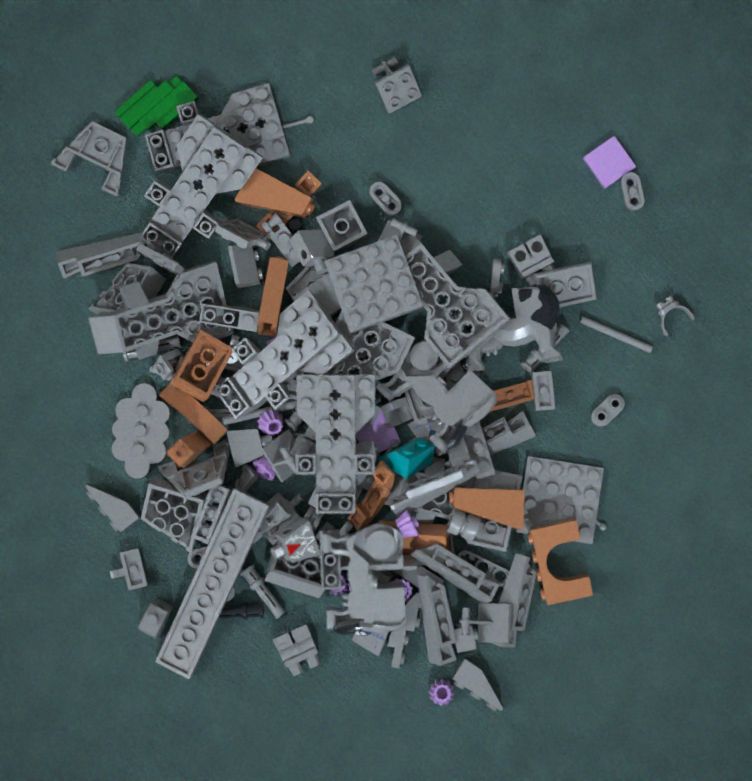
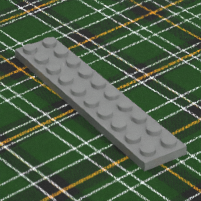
(212, 583)

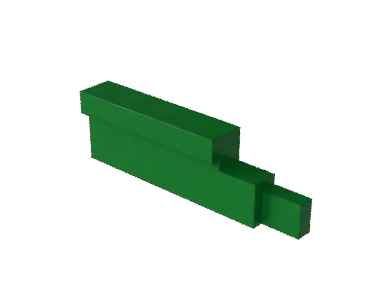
(144, 101)
(165, 111)

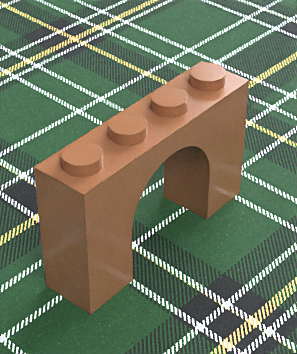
(557, 588)

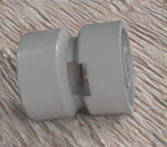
(463, 524)

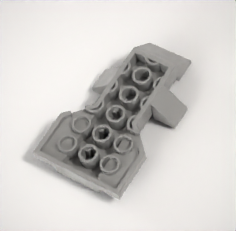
(242, 109)
(185, 203)
(475, 305)
(146, 320)
(384, 358)
(268, 371)
(336, 459)
(490, 533)

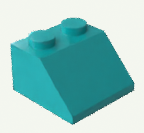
(410, 457)

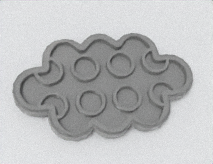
(140, 431)

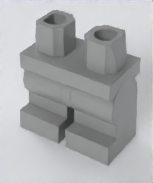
(531, 262)
(301, 649)

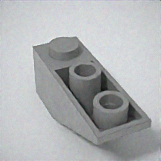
(230, 316)
(118, 510)
(330, 565)
(473, 678)

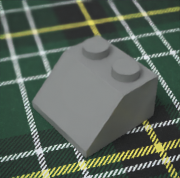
(342, 226)
(245, 266)

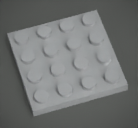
(373, 284)
(561, 492)

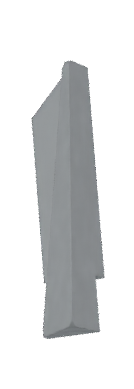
(99, 255)
(505, 434)
(433, 486)
(457, 572)
(518, 593)
(437, 621)

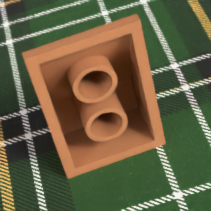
(201, 366)

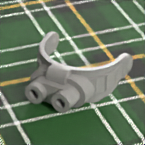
(667, 306)

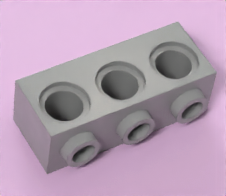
(211, 513)

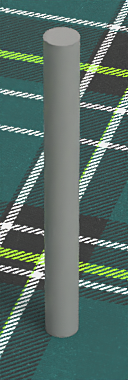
(616, 334)
(254, 414)

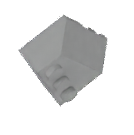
(112, 299)
(172, 512)
(299, 576)

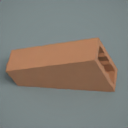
(273, 195)
(272, 296)
(189, 449)
(492, 504)
(428, 536)

